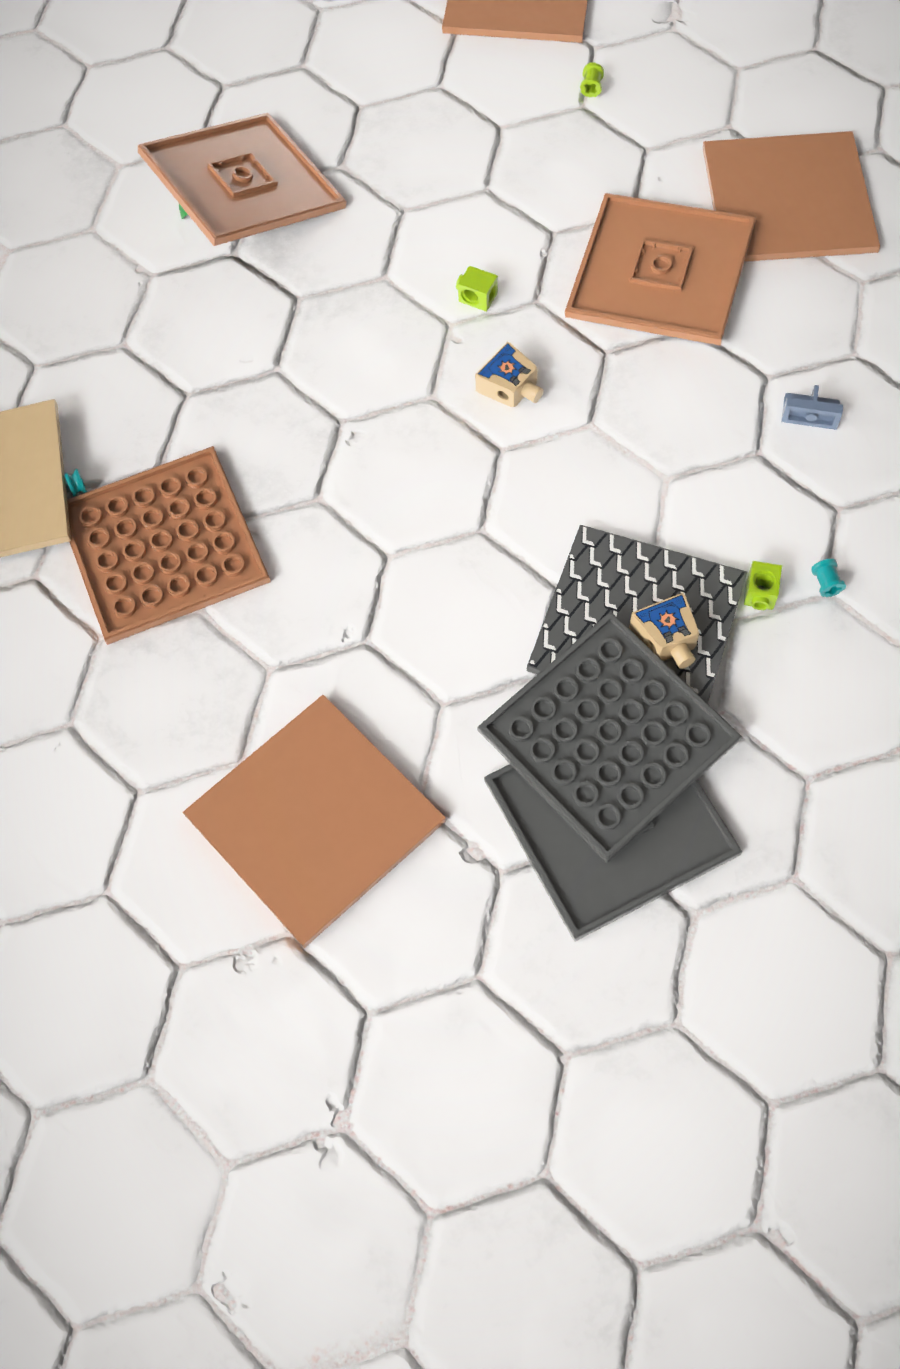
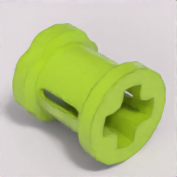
(591, 85)

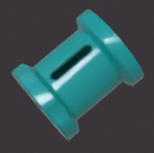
(828, 577)

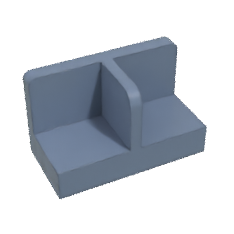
(812, 410)

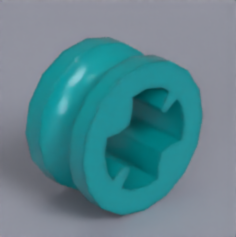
(75, 482)

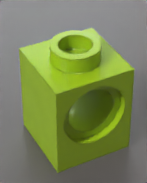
(477, 288)
(763, 575)

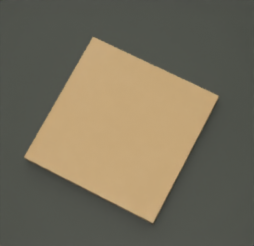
(32, 479)

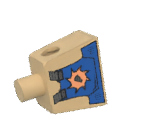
(509, 377)
(667, 629)

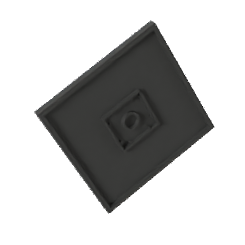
(584, 888)

